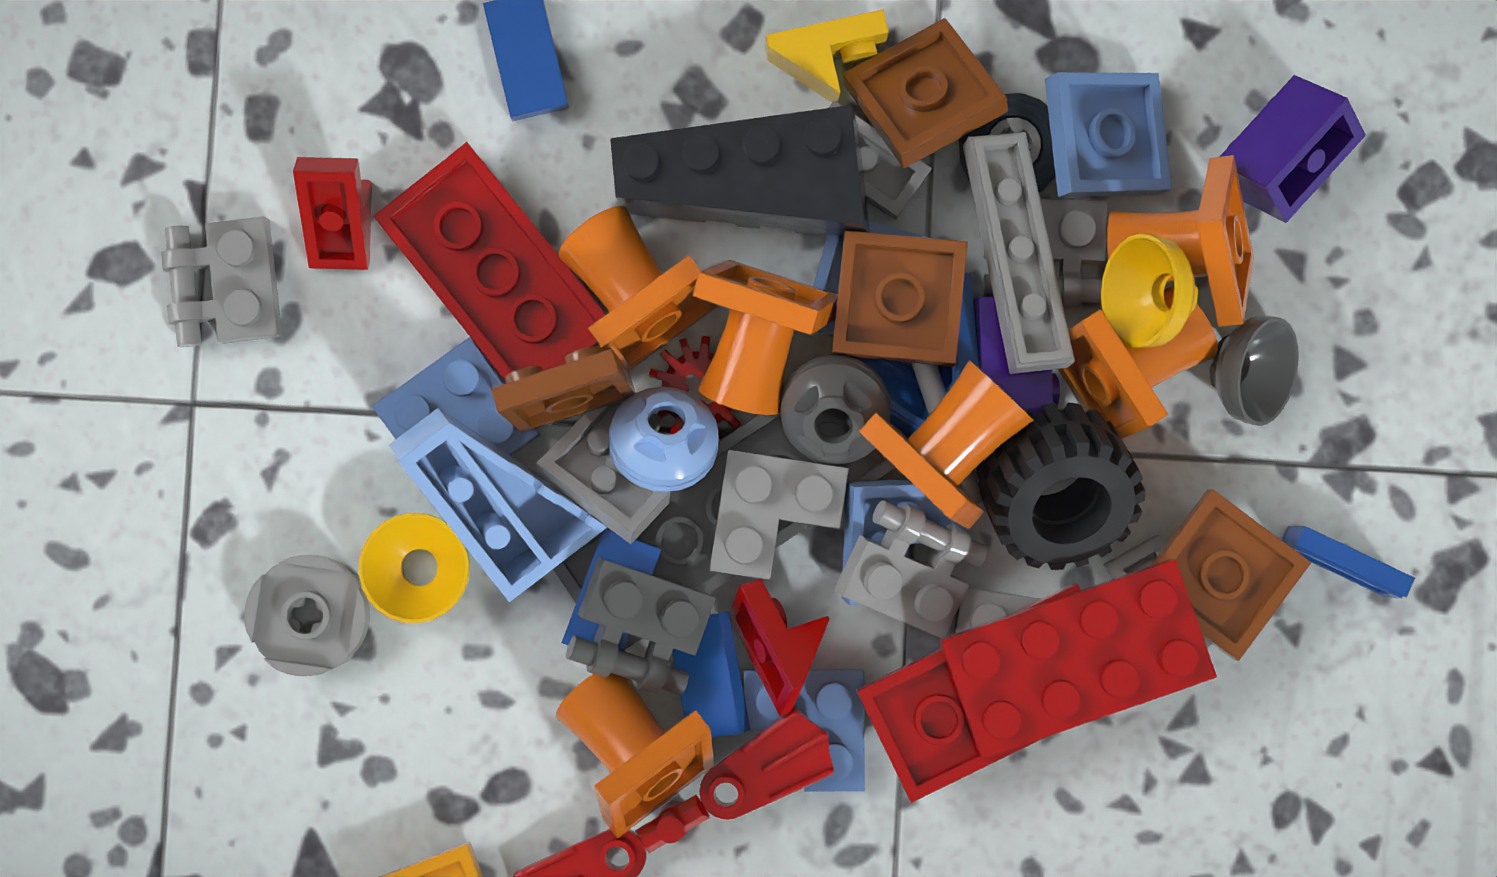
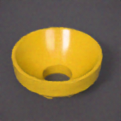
(1135, 290)
(383, 572)

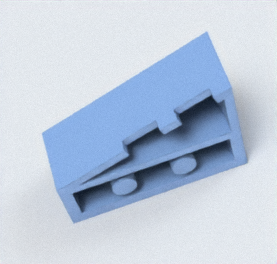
(493, 502)

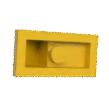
(809, 50)

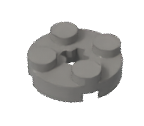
(281, 636)

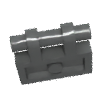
(645, 607)

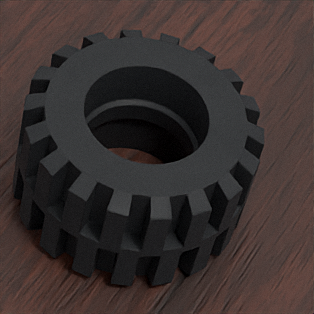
(1077, 519)

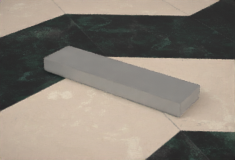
(1018, 253)

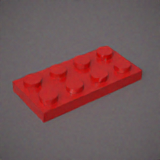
(491, 265)
(1077, 658)
(925, 724)

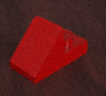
(334, 212)
(777, 653)

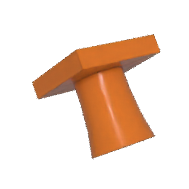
(1211, 238)
(642, 301)
(758, 332)
(1121, 377)
(951, 441)
(642, 758)

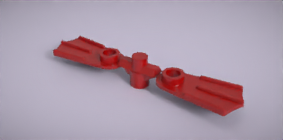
(763, 770)

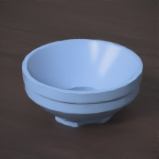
(658, 459)

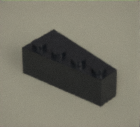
(752, 172)

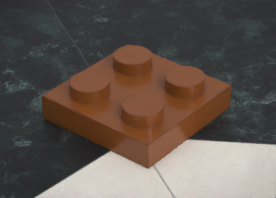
(925, 92)
(900, 298)
(581, 385)
(1231, 571)

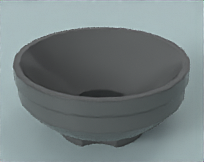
(1256, 369)
(827, 384)

